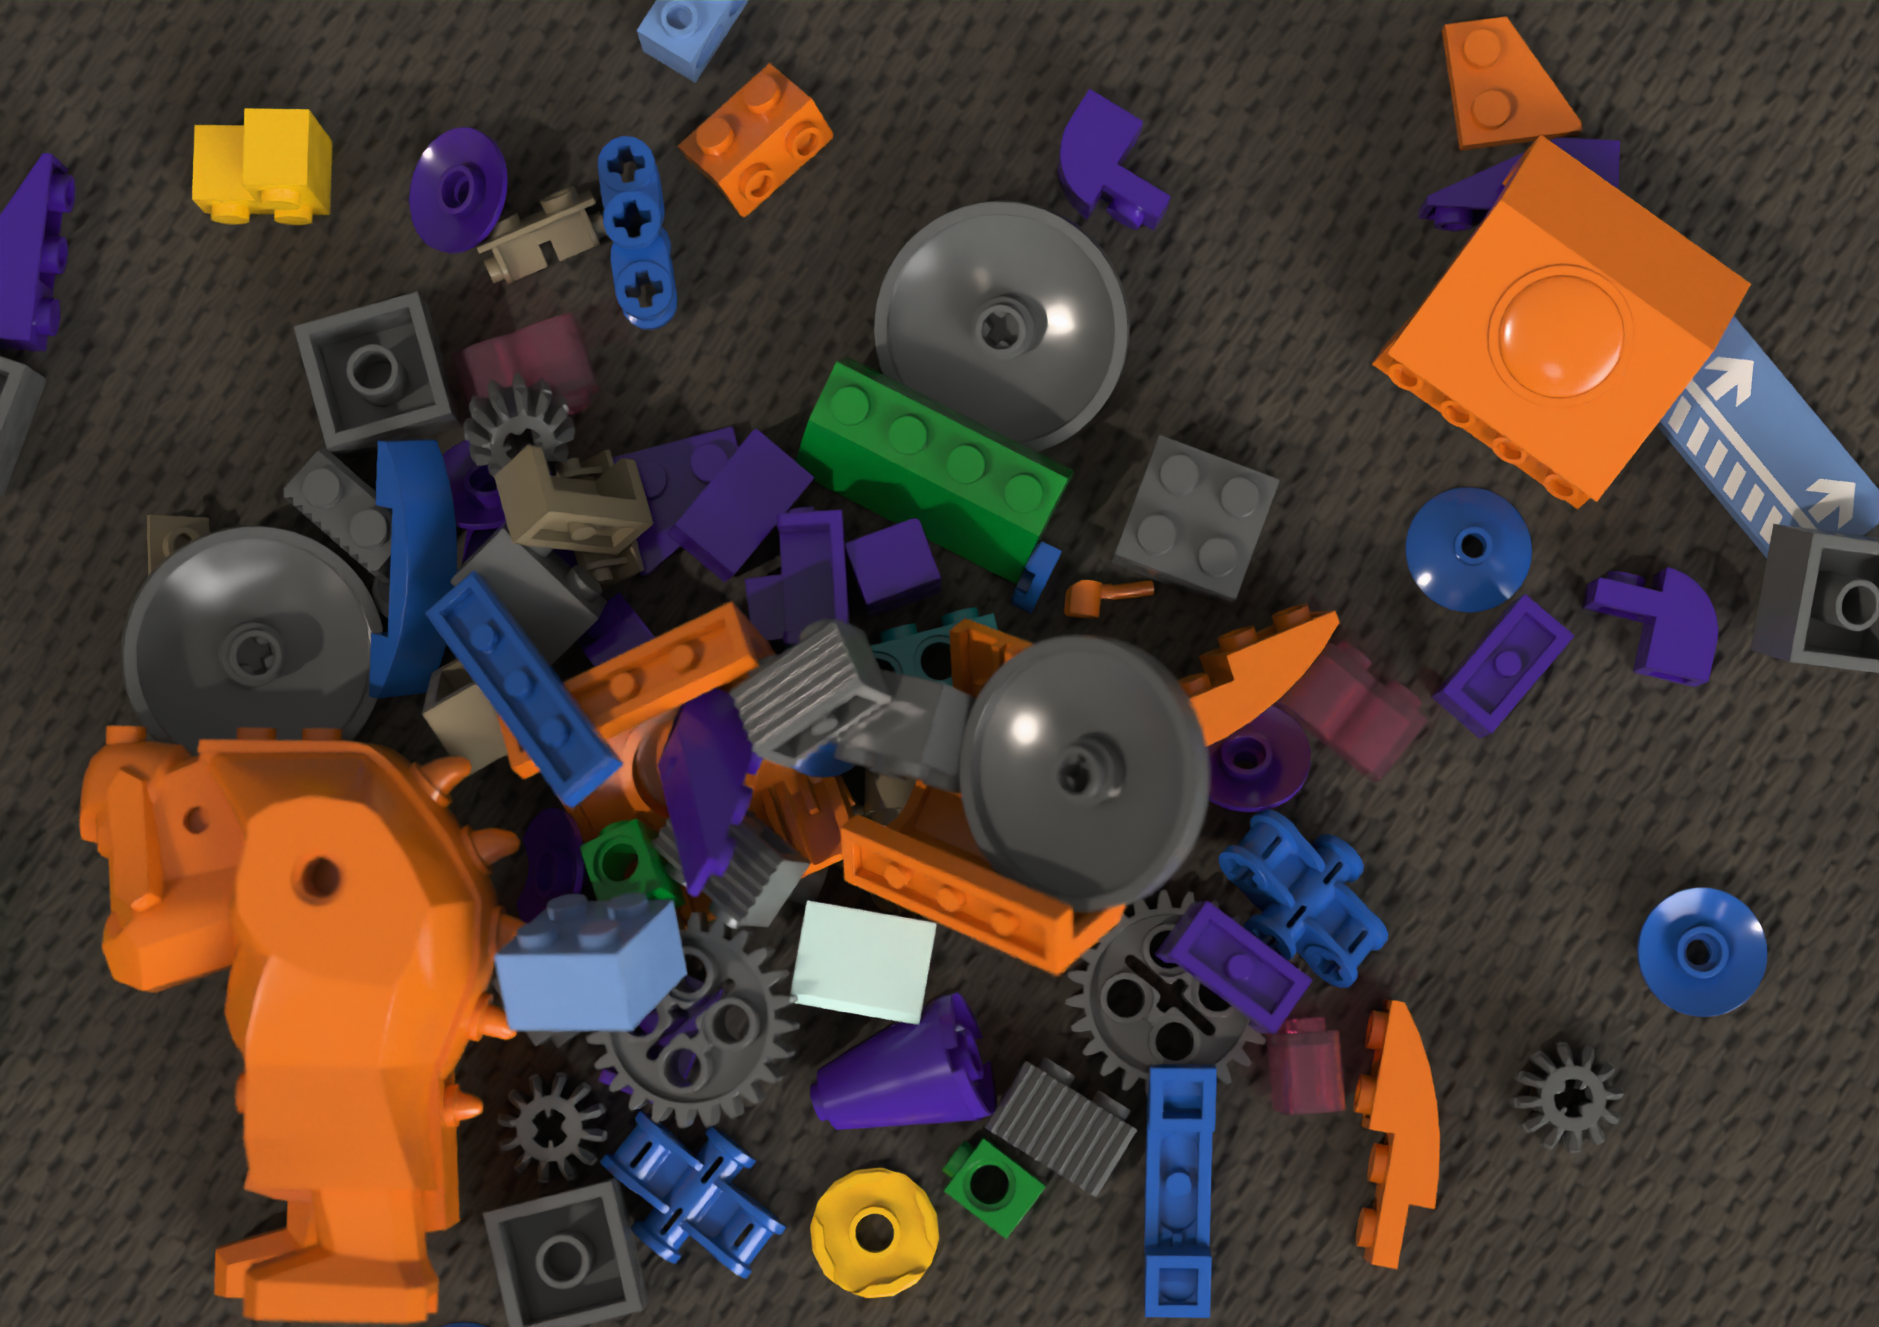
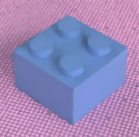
(591, 964)

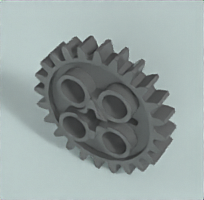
(1132, 1039)
(727, 1064)

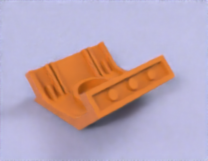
(1564, 326)
(634, 708)
(935, 865)

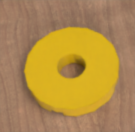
(881, 1271)

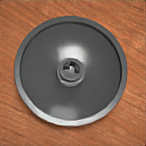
(1006, 320)
(249, 636)
(1084, 772)

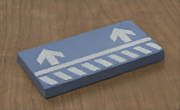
(1766, 447)

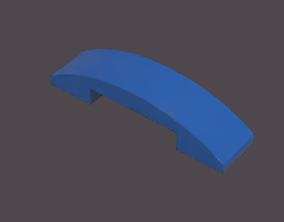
(422, 564)
(1178, 1190)

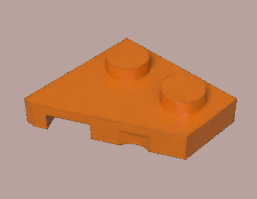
(1501, 87)

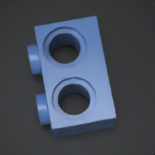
(687, 32)

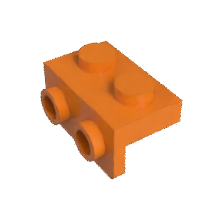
(757, 139)

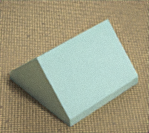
(863, 962)

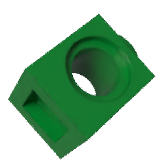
(613, 852)
(1004, 1212)

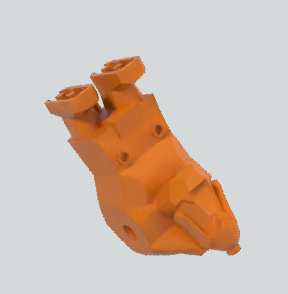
(352, 988)

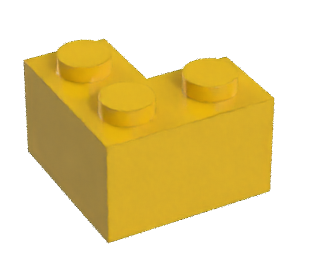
(264, 167)

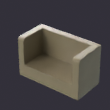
(572, 512)
(463, 717)

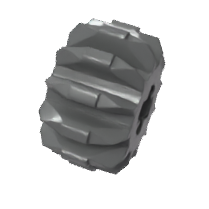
(518, 418)
(1552, 1081)
(530, 1127)

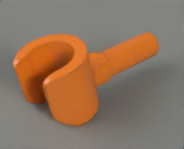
(1085, 596)

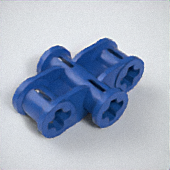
(628, 209)
(1304, 897)
(712, 1209)

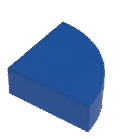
(1035, 576)

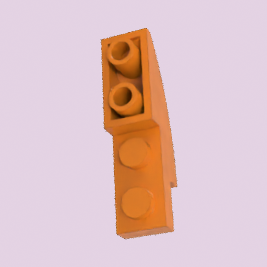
(1255, 668)
(1402, 1103)

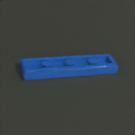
(524, 689)

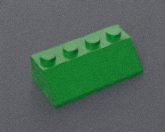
(931, 464)

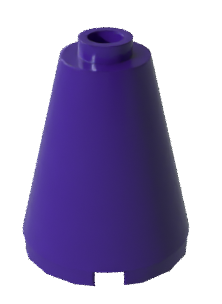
(910, 1073)

